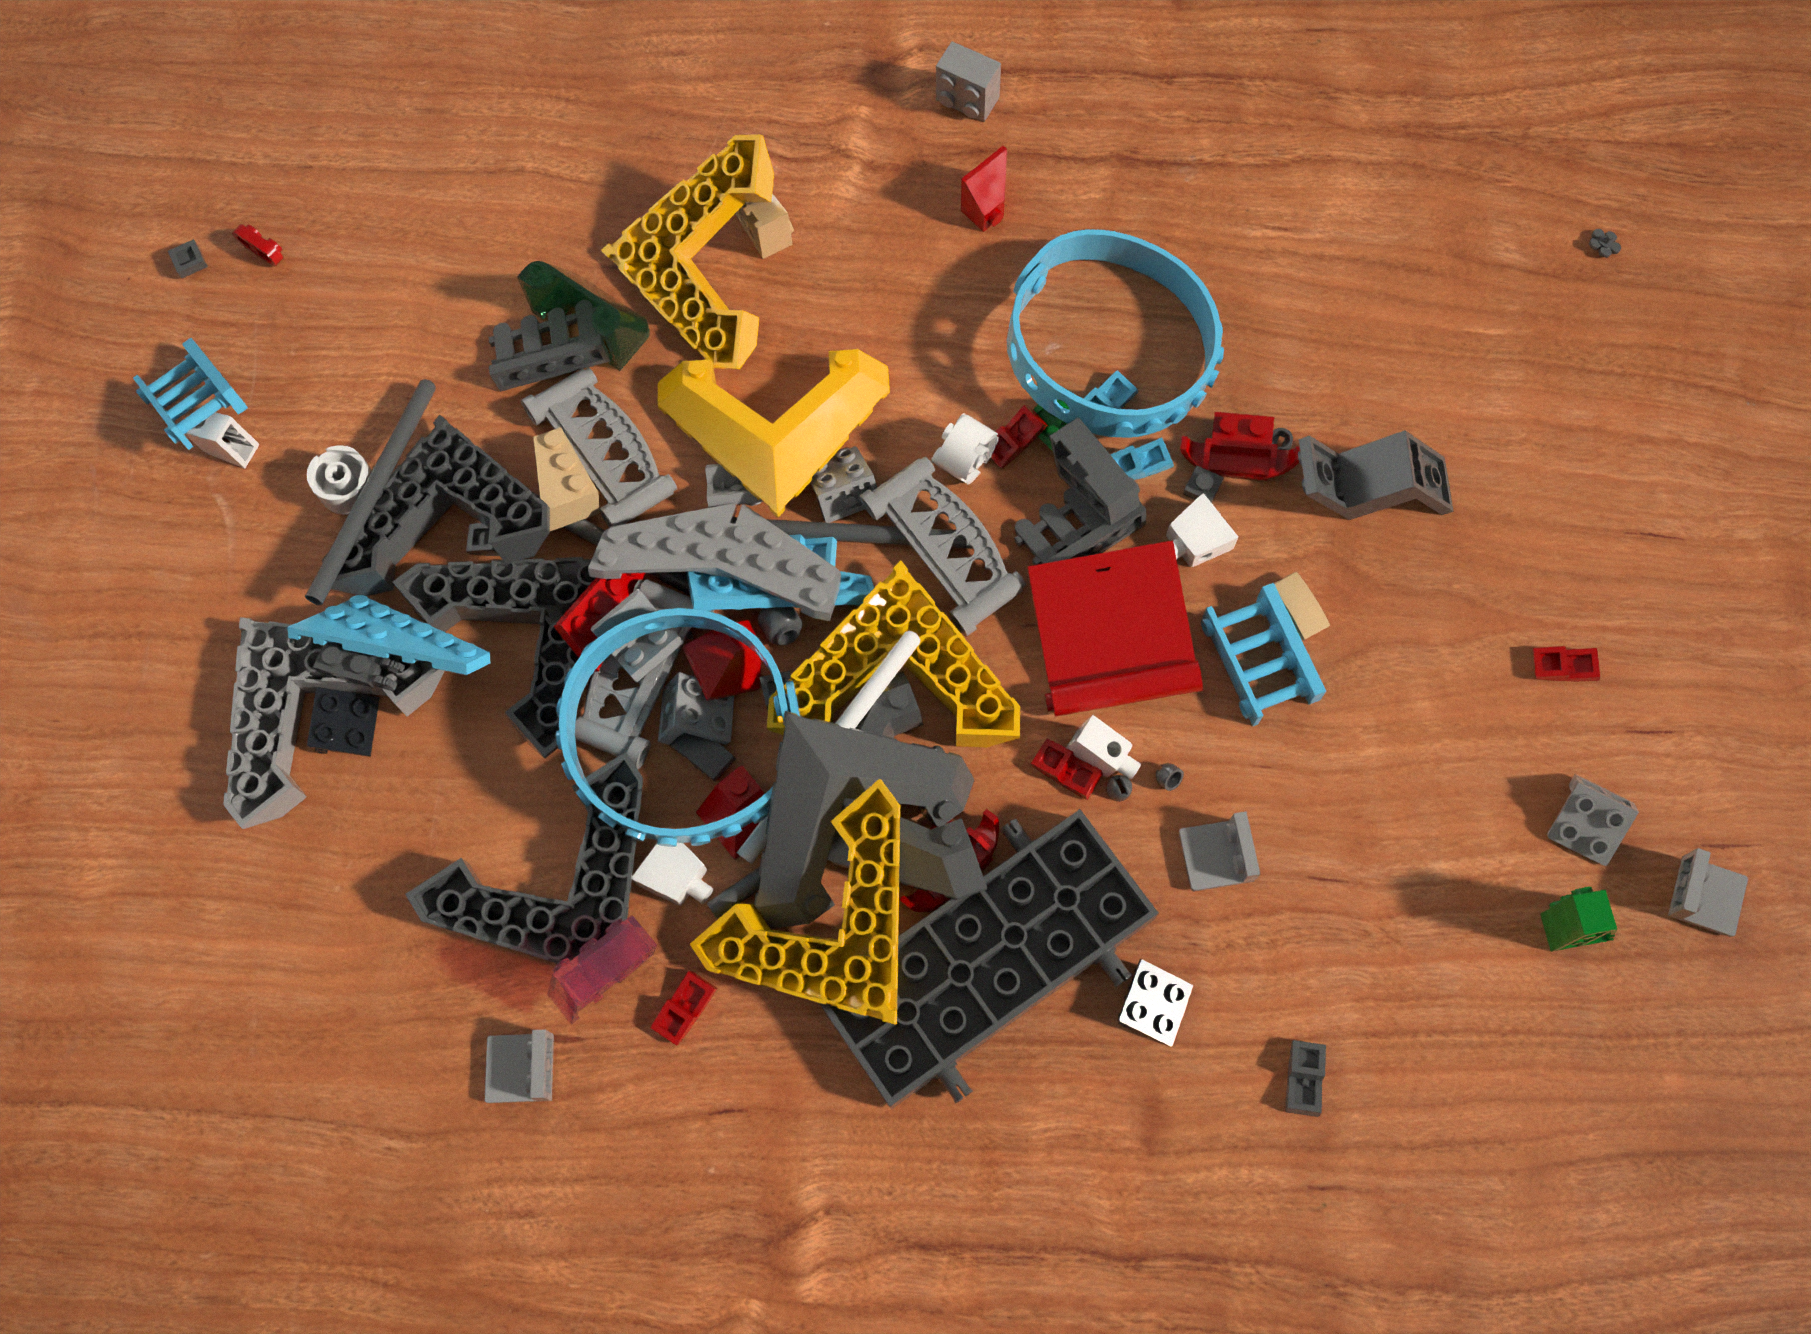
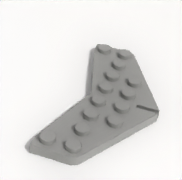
(714, 545)

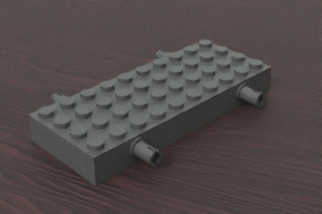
(998, 956)

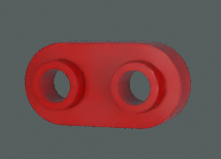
(253, 241)

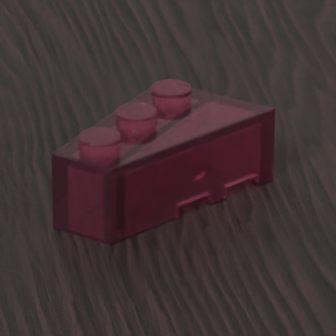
(599, 966)

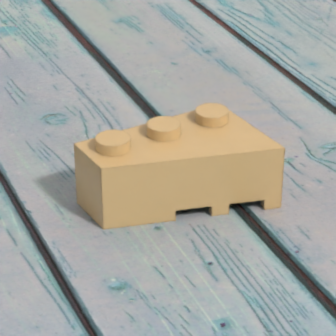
(766, 226)
(563, 480)

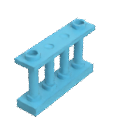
(214, 384)
(1282, 631)

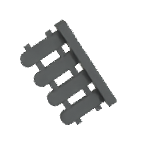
(551, 360)
(1090, 539)

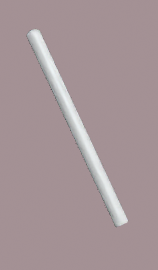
(850, 718)

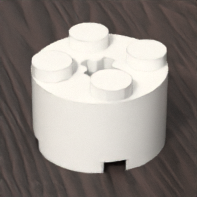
(965, 448)
(338, 477)

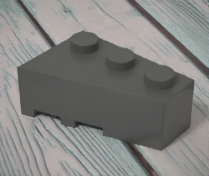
(1093, 472)

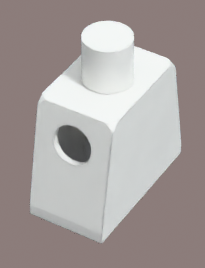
(209, 437)
(1201, 533)
(1094, 742)
(673, 874)

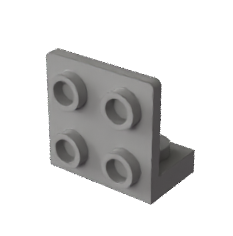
(842, 483)
(644, 652)
(688, 711)
(1593, 820)
(1220, 853)
(1707, 894)
(519, 1067)

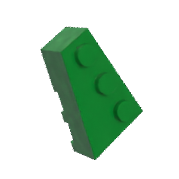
(1579, 920)

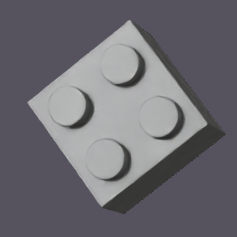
(968, 81)

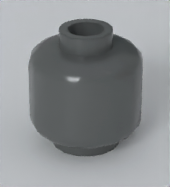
(780, 624)

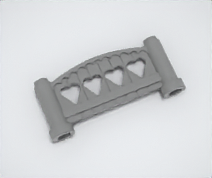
(624, 499)
(974, 599)
(623, 732)

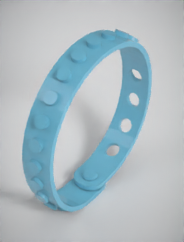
(1148, 260)
(595, 654)

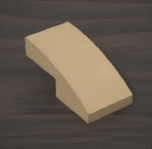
(1301, 606)

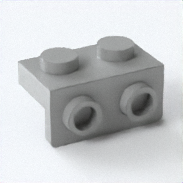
(725, 488)

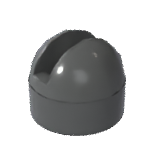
(1282, 432)
(1169, 776)
(1114, 791)

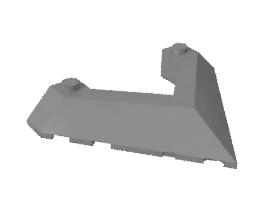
(268, 709)

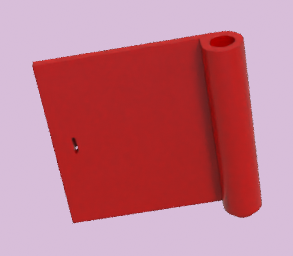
(1114, 629)

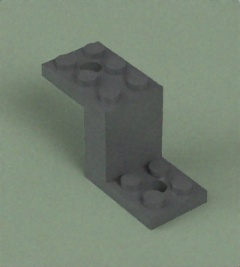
(1375, 475)

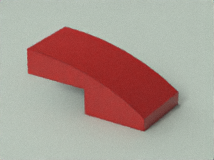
(1017, 435)
(1566, 665)
(1066, 769)
(683, 1008)

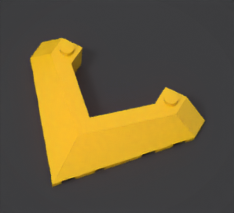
(660, 246)
(781, 456)
(940, 662)
(847, 972)

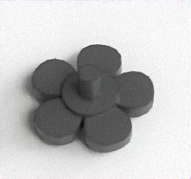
(1604, 242)

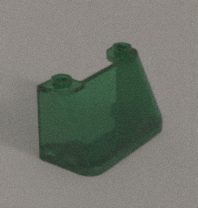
(556, 287)

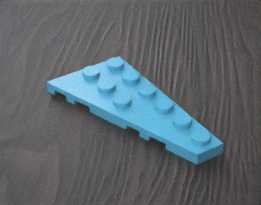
(718, 592)
(381, 631)

